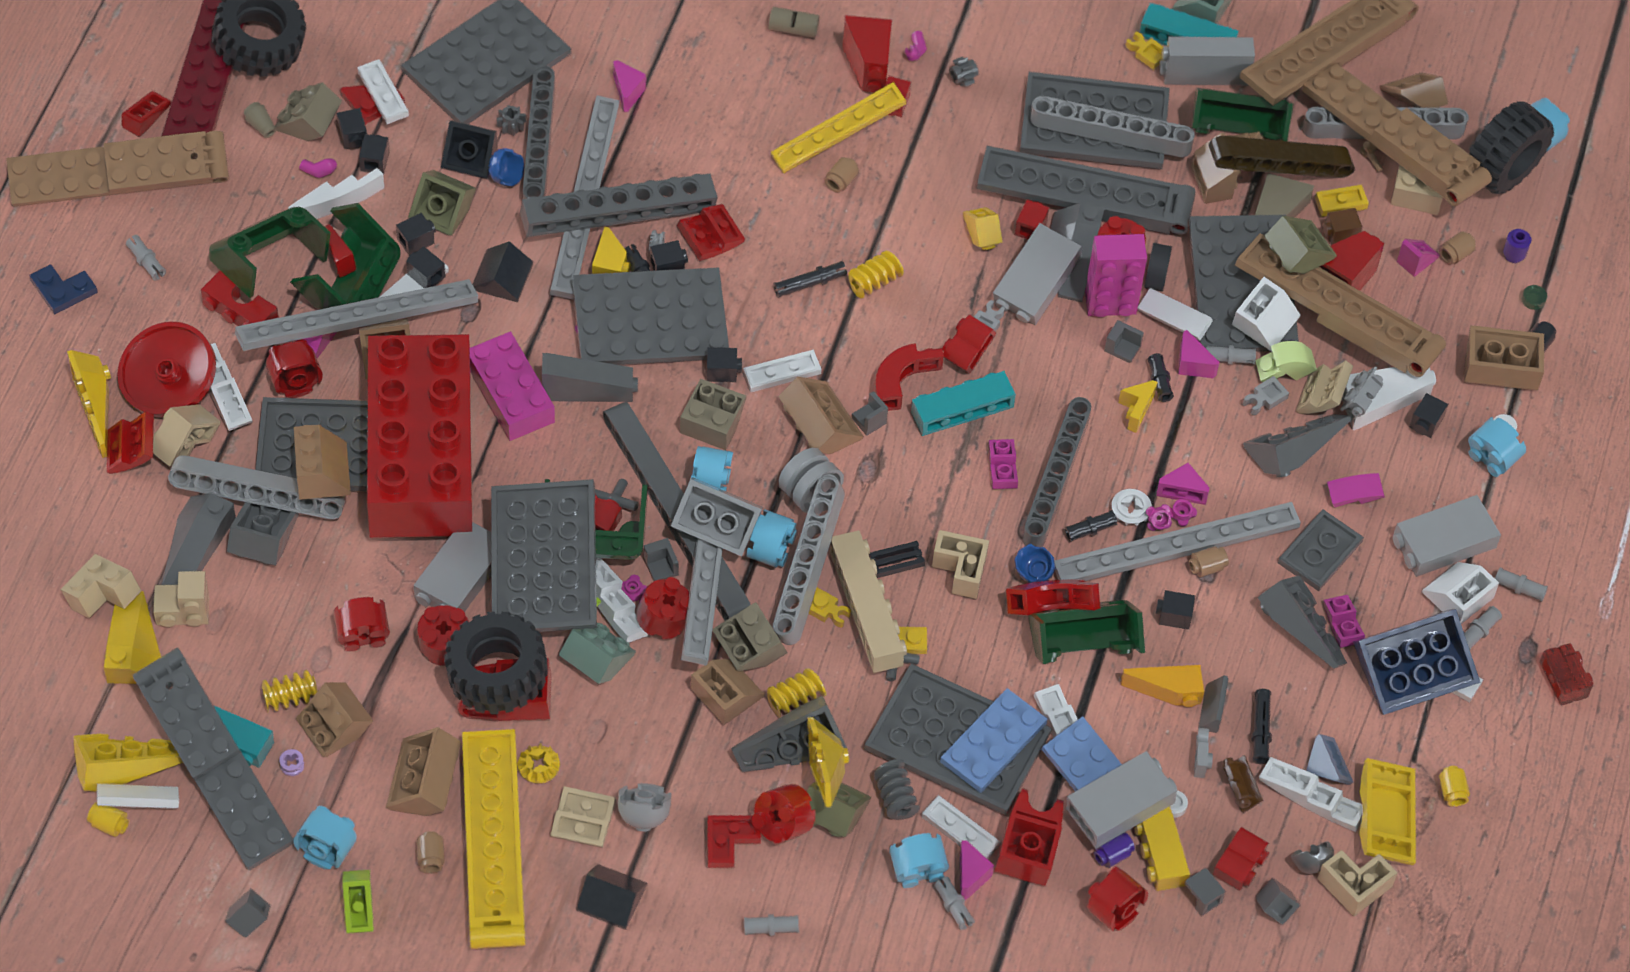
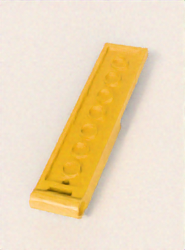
(493, 839)

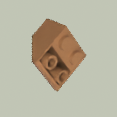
(1214, 182)
(724, 689)
(334, 718)

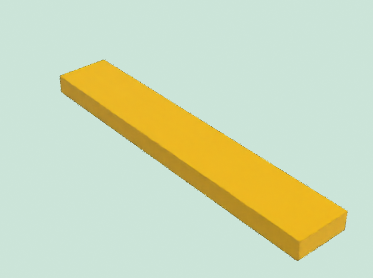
(838, 127)

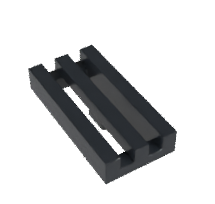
(897, 555)

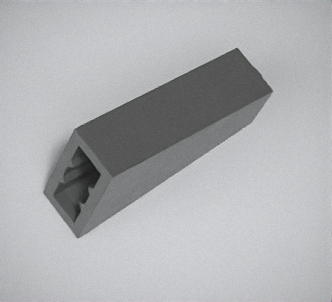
(586, 380)

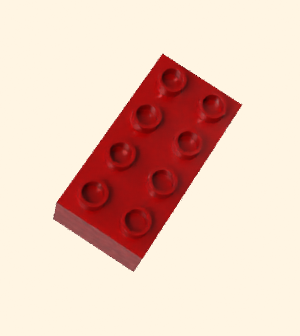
(419, 435)

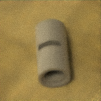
(794, 22)

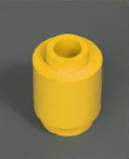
(1454, 786)
(108, 819)

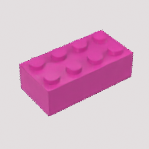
(1115, 275)
(511, 386)

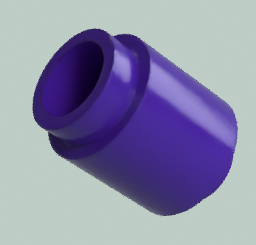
(1517, 245)
(1114, 850)

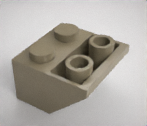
(308, 112)
(712, 414)
(749, 639)

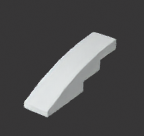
(349, 191)
(227, 396)
(616, 604)
(1055, 708)
(1311, 794)

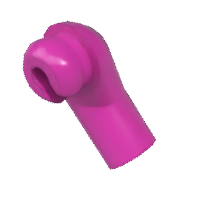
(918, 48)
(320, 168)

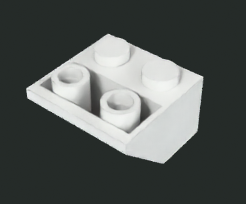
(1266, 314)
(1462, 588)

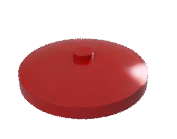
(166, 368)

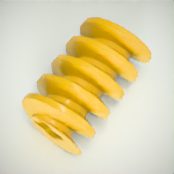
(874, 272)
(289, 690)
(794, 691)

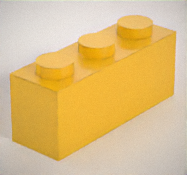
(1163, 851)

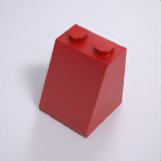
(867, 50)
(1355, 259)

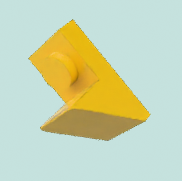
(1138, 400)

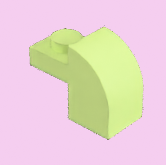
(1286, 358)

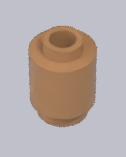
(841, 174)
(1457, 248)
(1208, 561)
(430, 852)

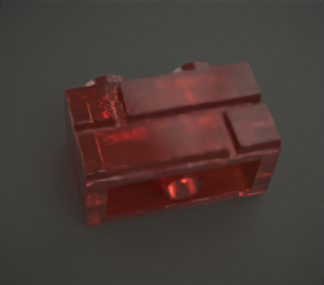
(1566, 673)

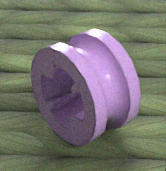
(291, 755)

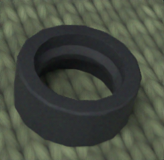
(1158, 266)

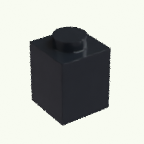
(351, 128)
(374, 153)
(415, 233)
(668, 256)
(425, 268)
(723, 364)
(1428, 415)
(1175, 609)

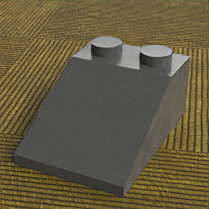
(261, 532)

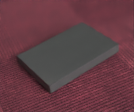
(1320, 550)

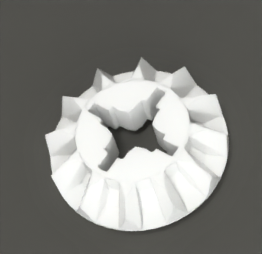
(1124, 499)

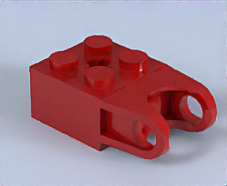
(535, 709)
(1030, 841)

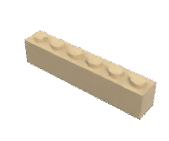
(867, 601)

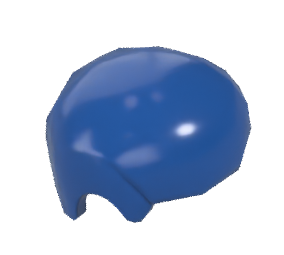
(506, 167)
(1034, 564)

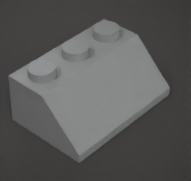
(716, 516)

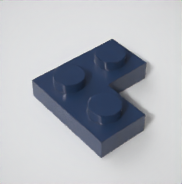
(59, 293)

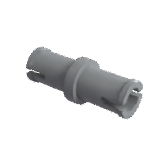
(145, 257)
(1232, 354)
(1521, 584)
(1481, 627)
(954, 903)
(771, 924)

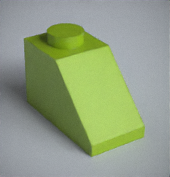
(358, 901)

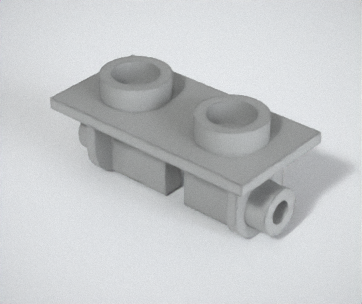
(1356, 398)

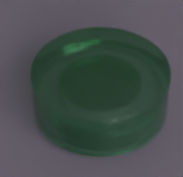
(1534, 297)

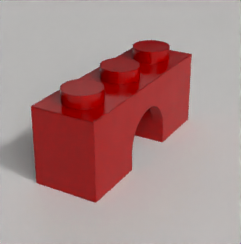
(221, 296)

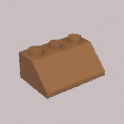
(1504, 358)
(819, 415)
(320, 463)
(424, 773)

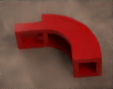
(900, 365)
(1051, 595)

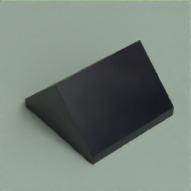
(469, 149)
(503, 272)
(610, 896)

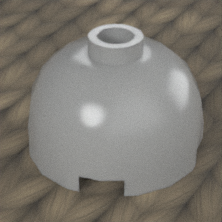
(644, 806)

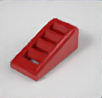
(139, 125)
(341, 254)

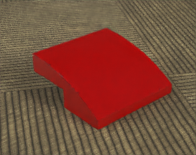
(711, 232)
(130, 443)

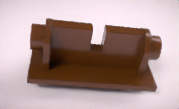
(1242, 783)

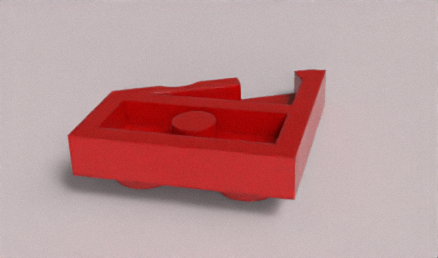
(360, 98)

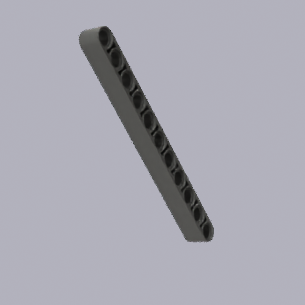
(667, 497)

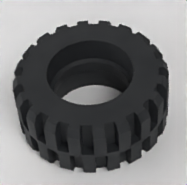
(255, 54)
(1512, 145)
(503, 689)

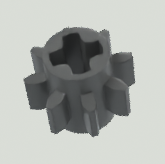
(964, 71)
(511, 120)

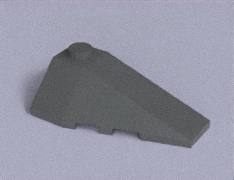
(1079, 225)
(1292, 449)
(198, 534)
(1292, 608)
(784, 739)

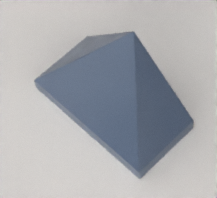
(1328, 761)

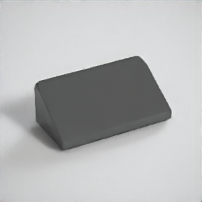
(1213, 704)

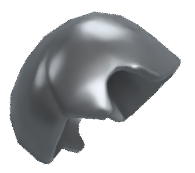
(1312, 862)

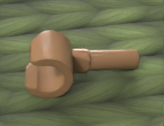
(1368, 151)

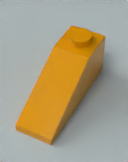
(1168, 683)

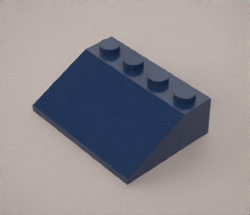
(1417, 661)

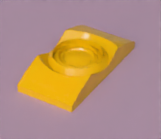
(1388, 811)

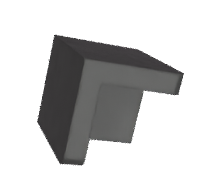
(1124, 341)
(872, 415)
(661, 560)
(1206, 890)
(1277, 901)
(248, 913)

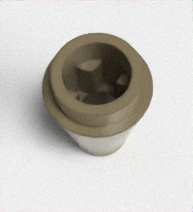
(259, 118)

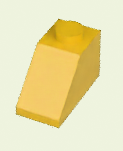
(983, 227)
(610, 255)

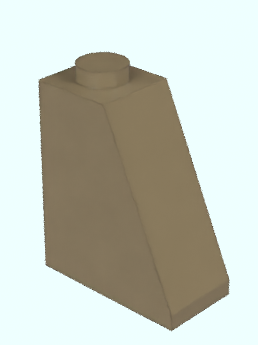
(1283, 196)

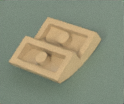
(1324, 388)
(583, 816)

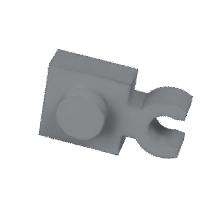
(991, 317)
(1267, 393)
(1203, 759)

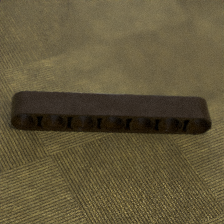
(1281, 157)

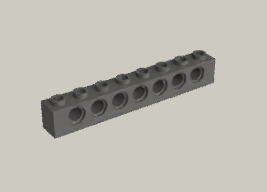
(609, 212)

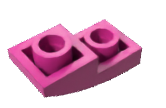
(1003, 464)
(1356, 488)
(1343, 620)

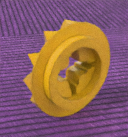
(540, 773)

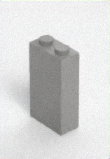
(1206, 60)
(1037, 274)
(1446, 535)
(457, 570)
(1121, 799)

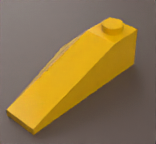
(93, 389)
(130, 642)
(826, 760)
(120, 761)

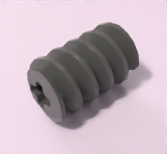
(896, 790)

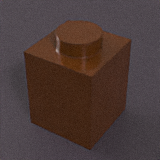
(1341, 225)

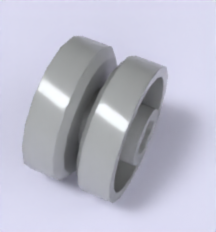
(802, 474)

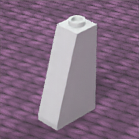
(1397, 392)

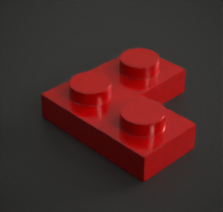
(723, 833)

